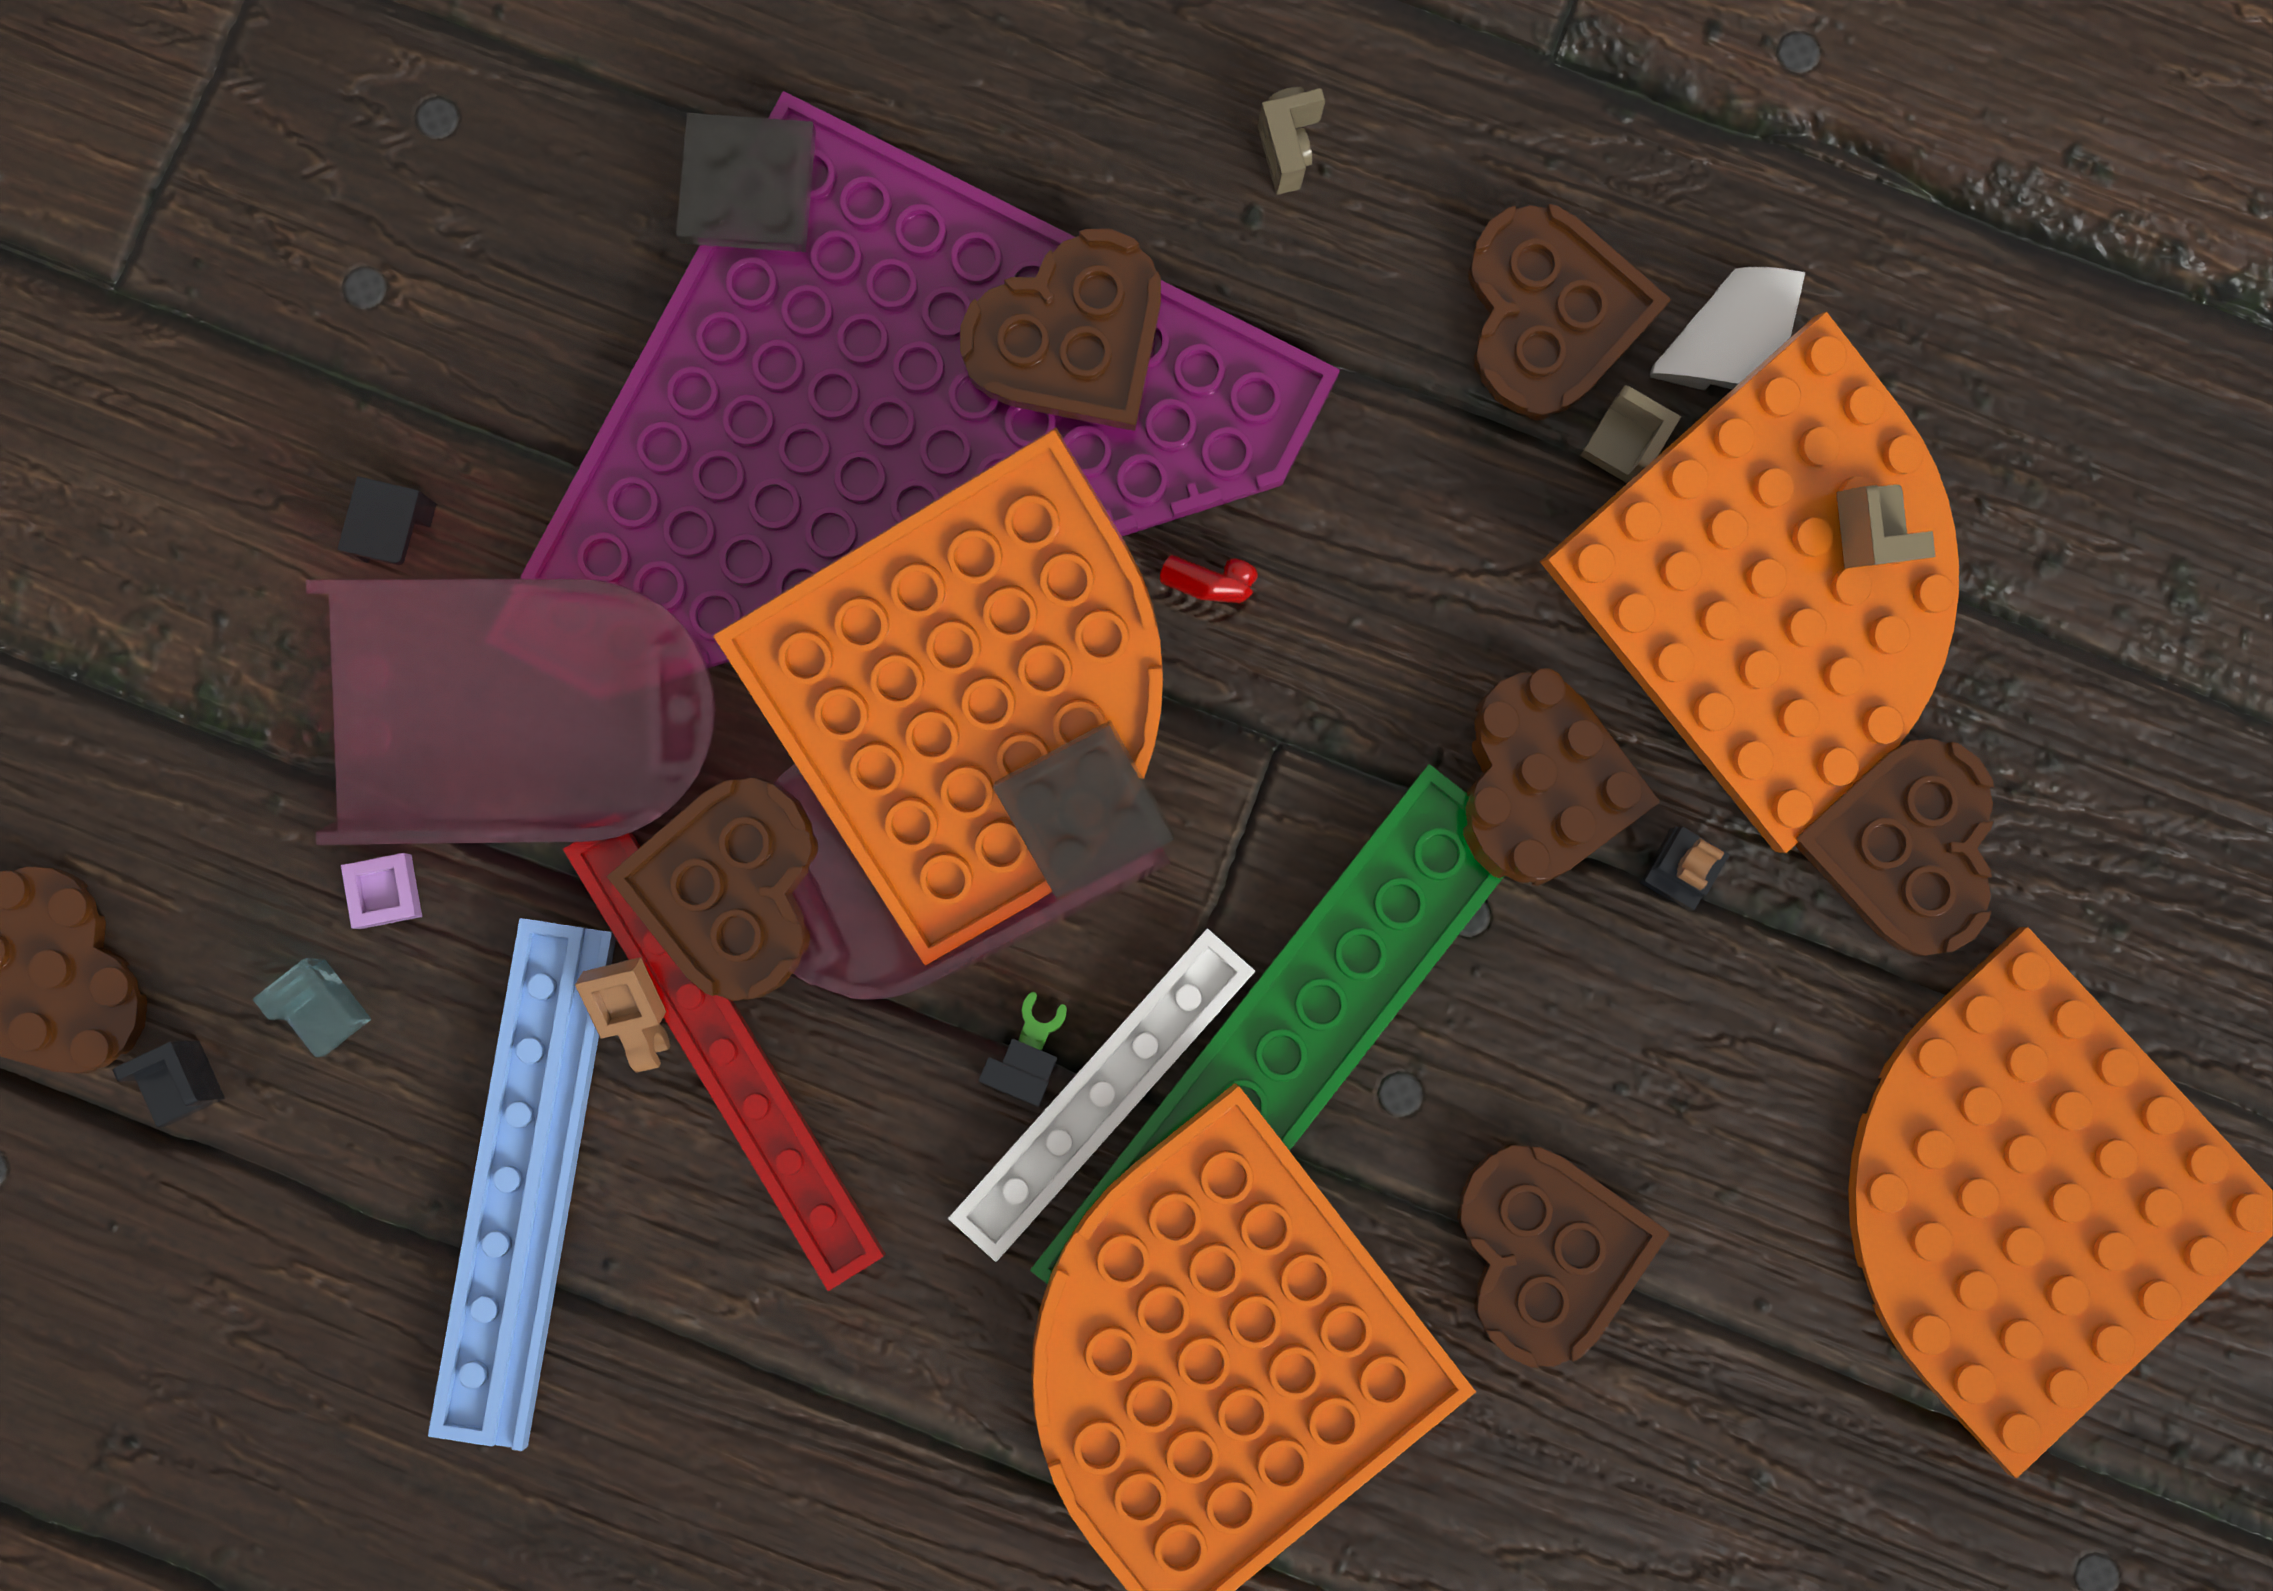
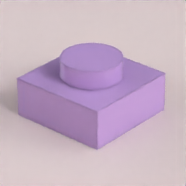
(381, 891)

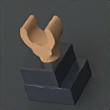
(1684, 868)

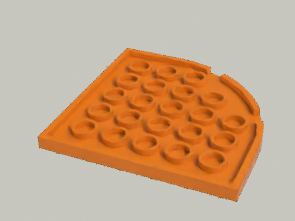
(1733, 589)
(949, 664)
(2038, 1202)
(1222, 1360)

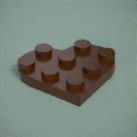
(1556, 306)
(1072, 335)
(1548, 780)
(1908, 846)
(723, 885)
(60, 990)
(1554, 1251)

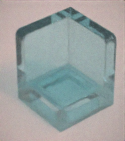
(314, 1005)

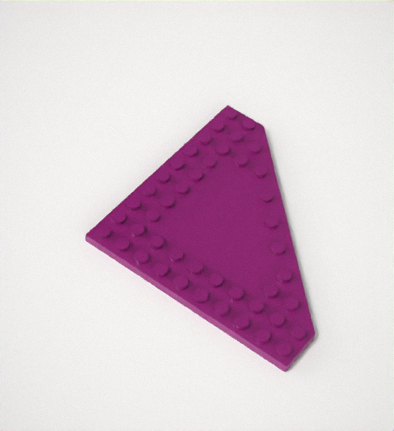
(830, 397)

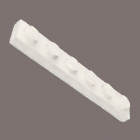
(1101, 1095)

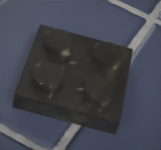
(746, 182)
(1083, 810)

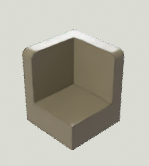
(1630, 434)
(1876, 528)

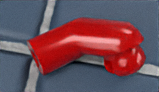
(1208, 585)

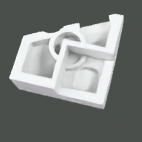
(1734, 329)

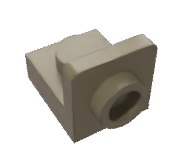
(1284, 146)

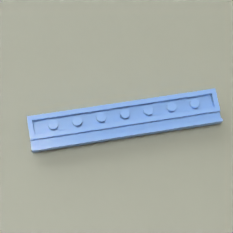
(520, 1190)

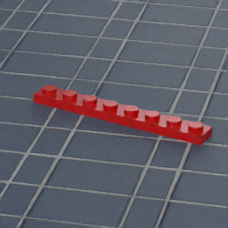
(740, 1084)

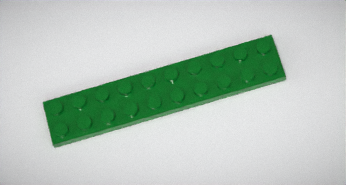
(1332, 980)

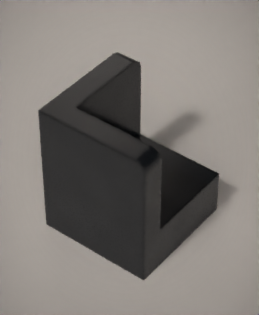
(383, 520)
(173, 1080)

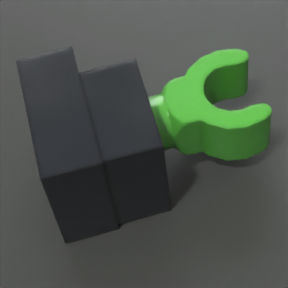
(1025, 1065)

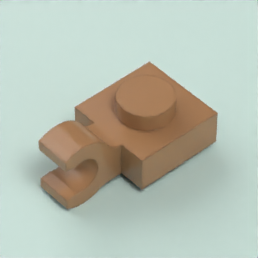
(627, 1005)

